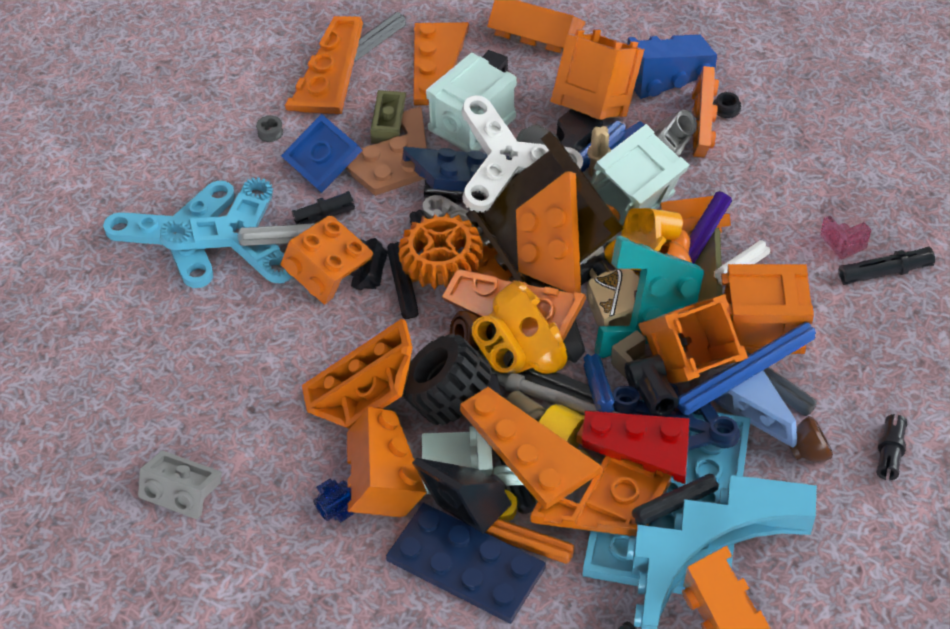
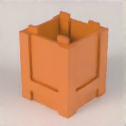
(597, 75)
(767, 301)
(708, 337)

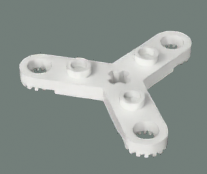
(497, 140)

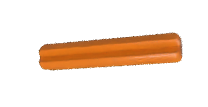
(532, 541)

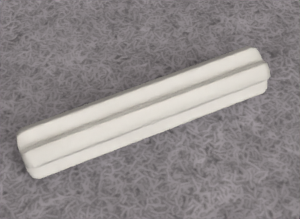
(749, 256)

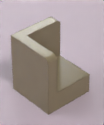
(627, 350)

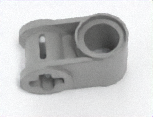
(677, 130)

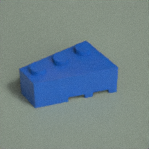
(671, 62)

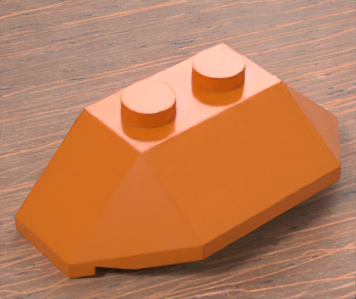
(364, 378)

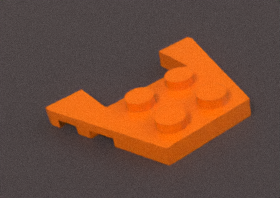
(608, 499)

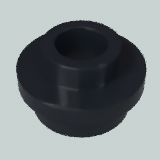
(727, 105)

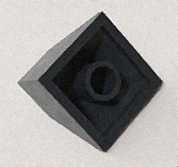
(465, 492)

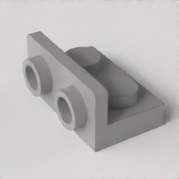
(177, 483)

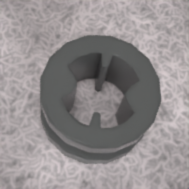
(274, 133)

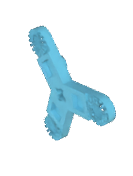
(147, 227)
(218, 231)

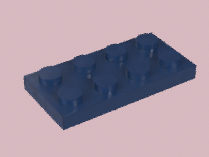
(466, 562)

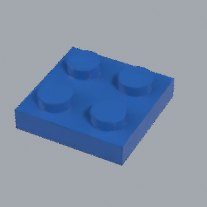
(321, 153)

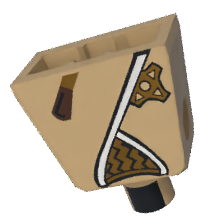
(612, 295)

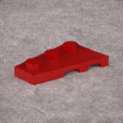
(647, 440)

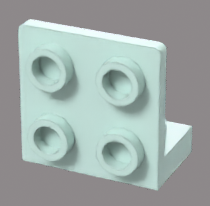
(458, 448)

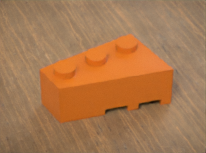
(381, 466)
(720, 595)

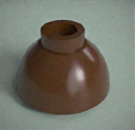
(462, 325)
(811, 442)

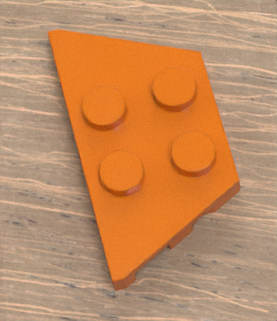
(551, 235)

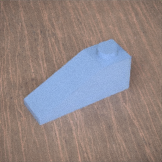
(762, 403)

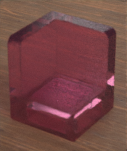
(843, 239)

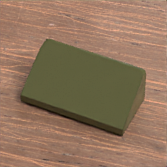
(387, 115)

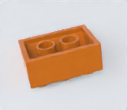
(533, 23)

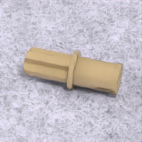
(599, 147)

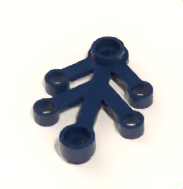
(715, 430)

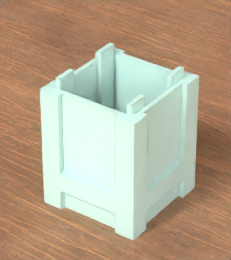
(467, 79)
(638, 173)

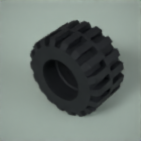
(444, 377)

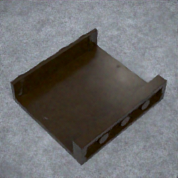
(499, 228)

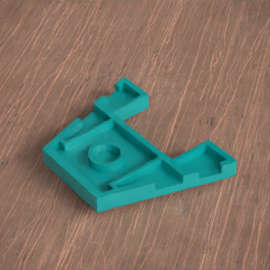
(663, 287)

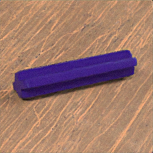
(708, 223)

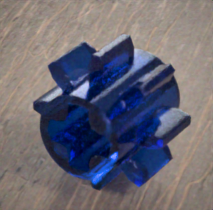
(333, 500)

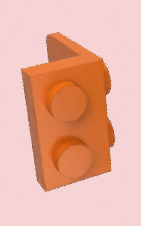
(324, 257)

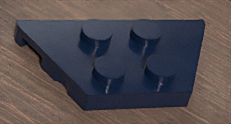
(445, 167)

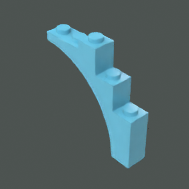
(744, 511)

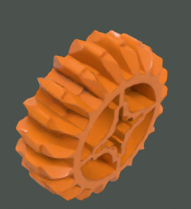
(440, 244)

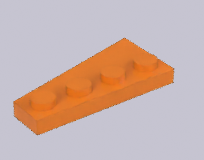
(329, 71)
(531, 451)

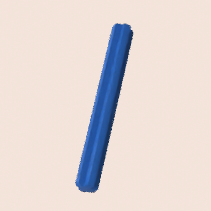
(746, 368)

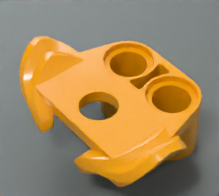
(649, 228)
(541, 351)

